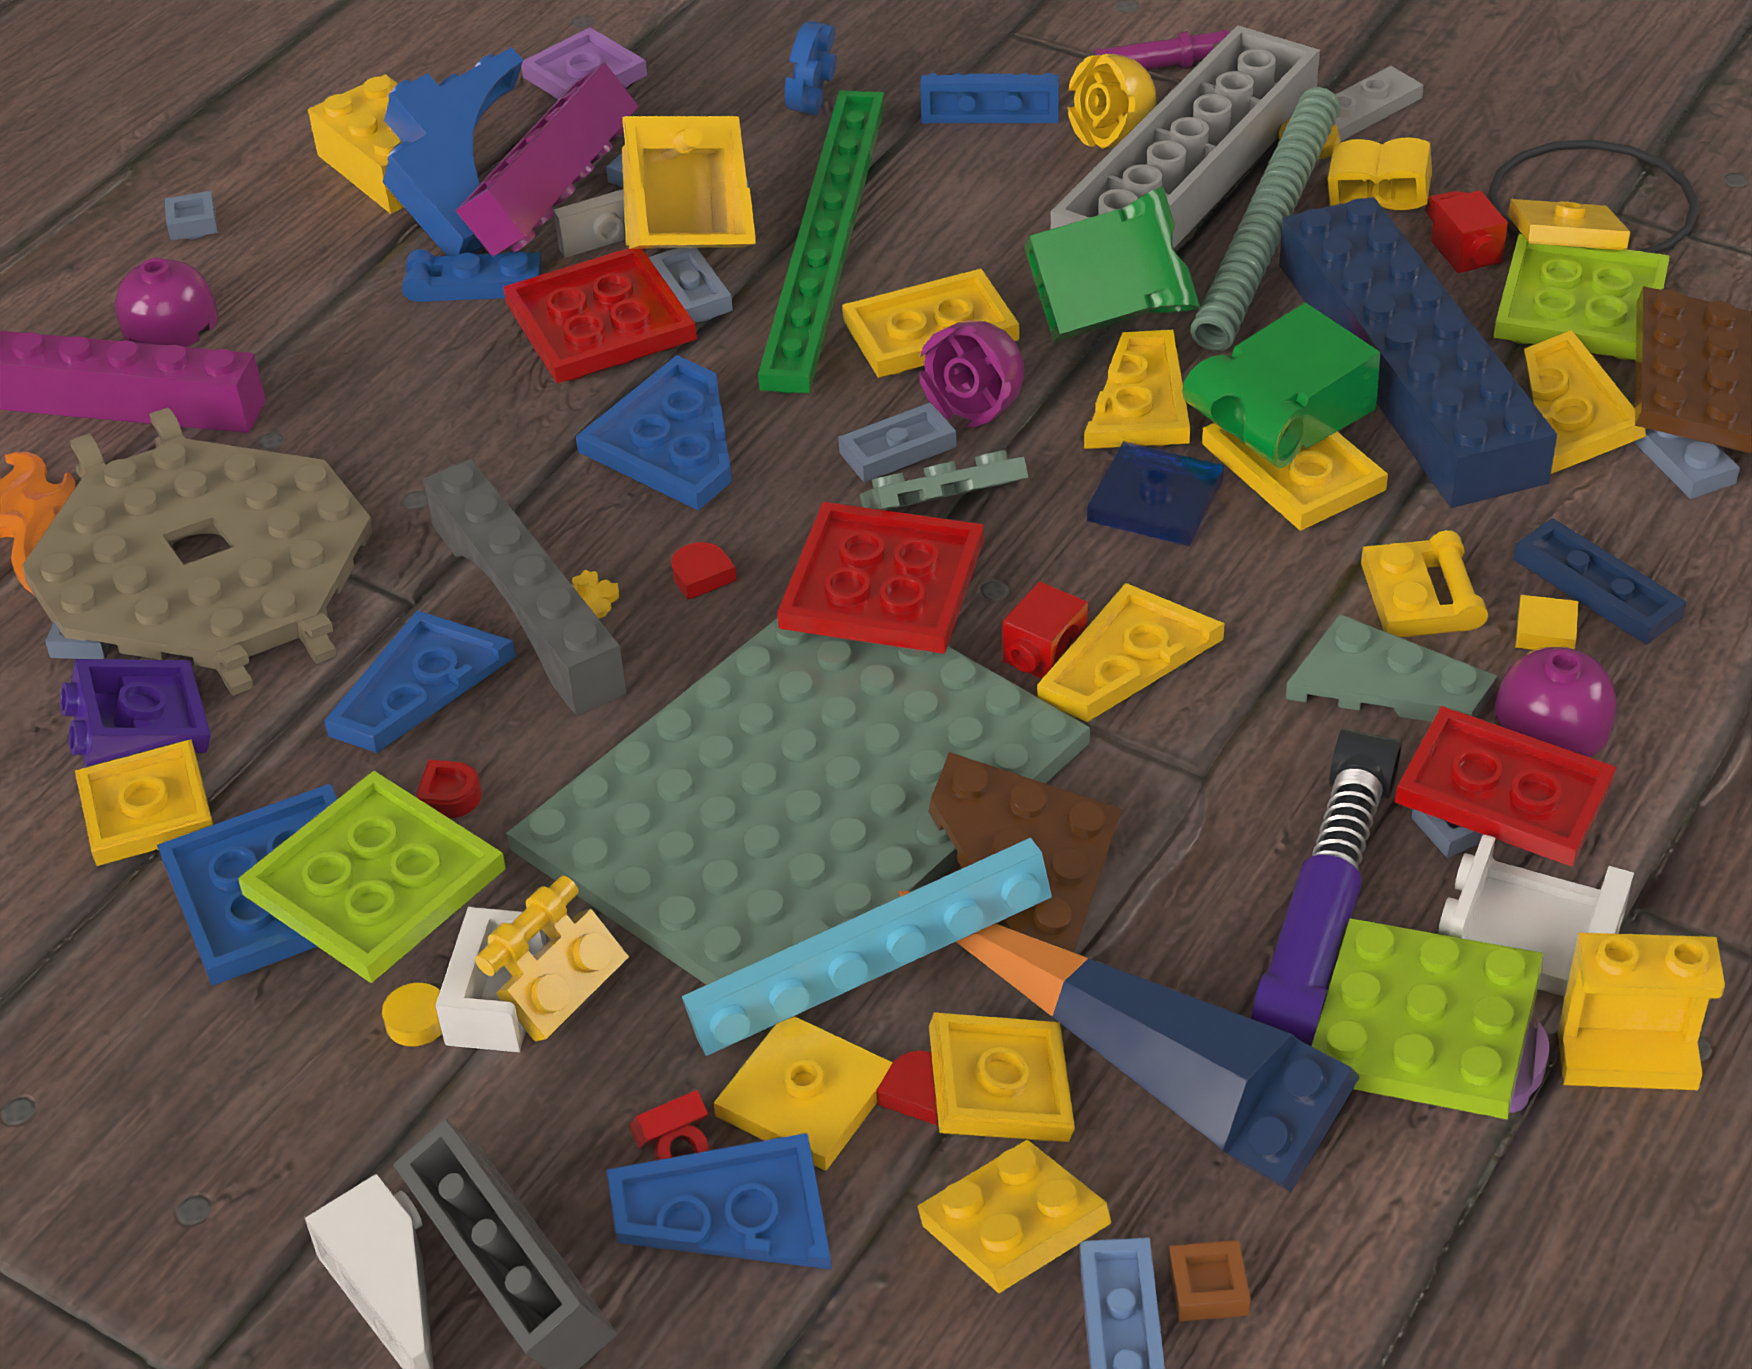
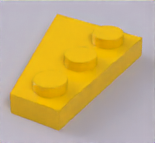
(1141, 395)
(1578, 401)
(1124, 651)

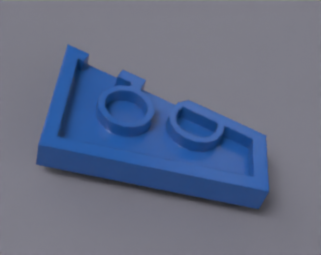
(414, 678)
(726, 1202)

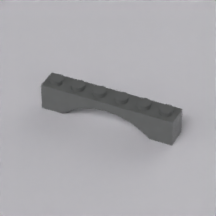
(564, 631)

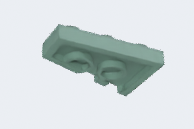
(944, 481)
(1381, 669)

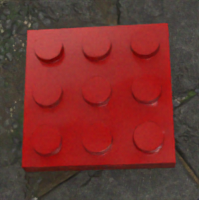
(599, 314)
(882, 577)

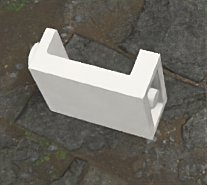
(1532, 910)

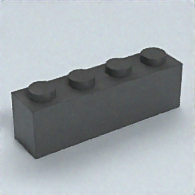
(504, 1250)

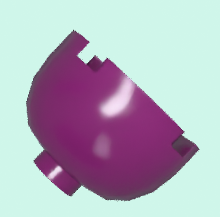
(164, 303)
(972, 371)
(1559, 699)

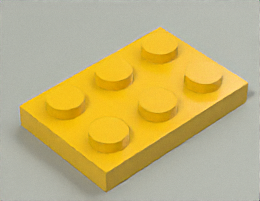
(900, 322)
(1313, 485)

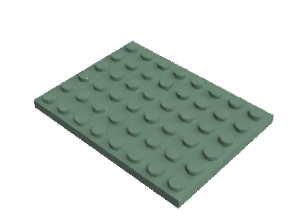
(785, 794)

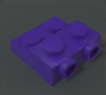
(132, 708)

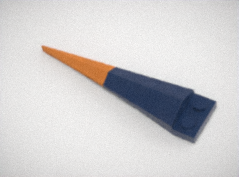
(1222, 1073)

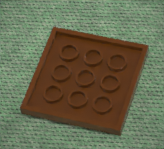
(1694, 368)

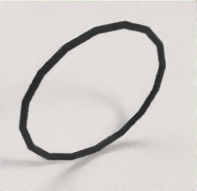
(1607, 146)

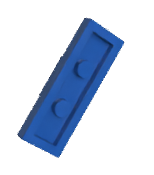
(989, 98)

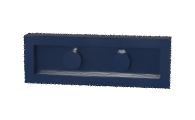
(1600, 581)

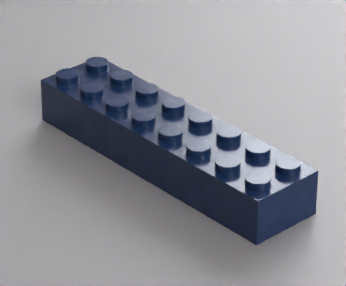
(1436, 372)

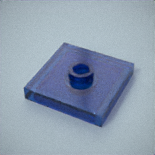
(1155, 493)

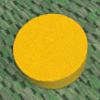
(412, 1014)

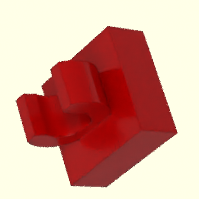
(671, 1122)

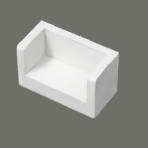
(468, 1001)

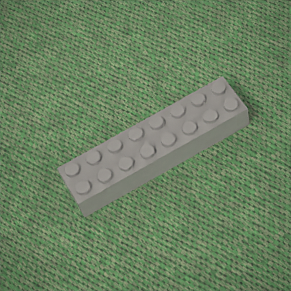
(1201, 132)

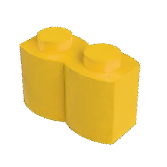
(1390, 172)

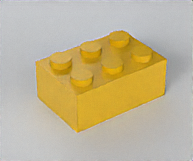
(356, 139)

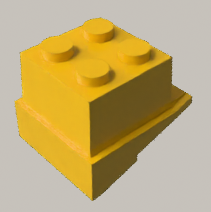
(685, 183)

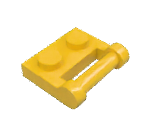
(1405, 591)

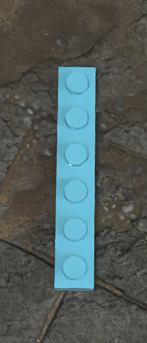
(867, 946)

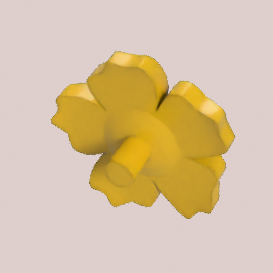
(595, 593)

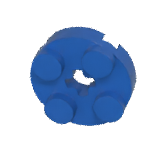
(811, 67)

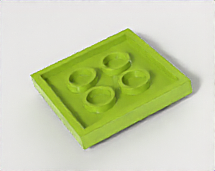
(1579, 291)
(372, 875)
(1430, 1016)

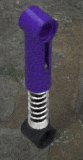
(1327, 887)

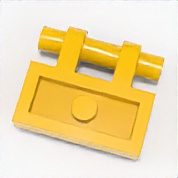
(561, 973)

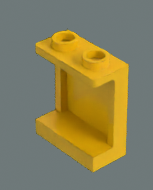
(1637, 1010)

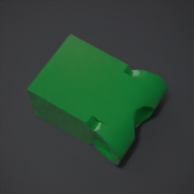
(1110, 268)
(1288, 384)

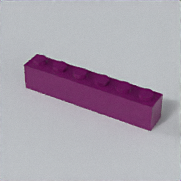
(548, 162)
(129, 381)

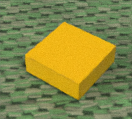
(1546, 623)

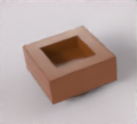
(1209, 1280)

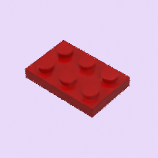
(1506, 785)

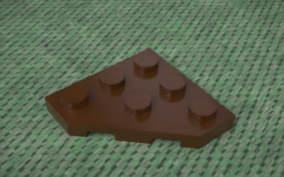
(995, 809)

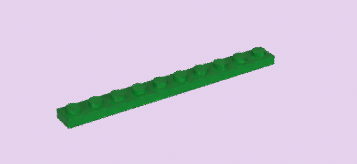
(822, 244)

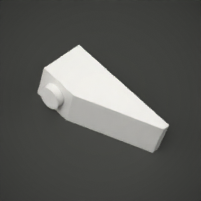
(377, 1261)

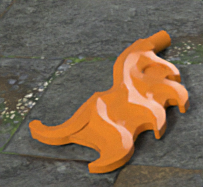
(29, 505)

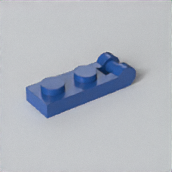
(466, 275)

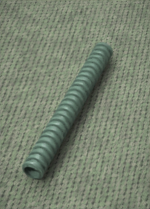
(1261, 224)

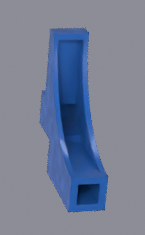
(436, 161)

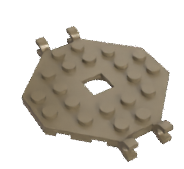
(115, 580)

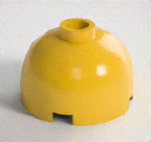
(1109, 99)

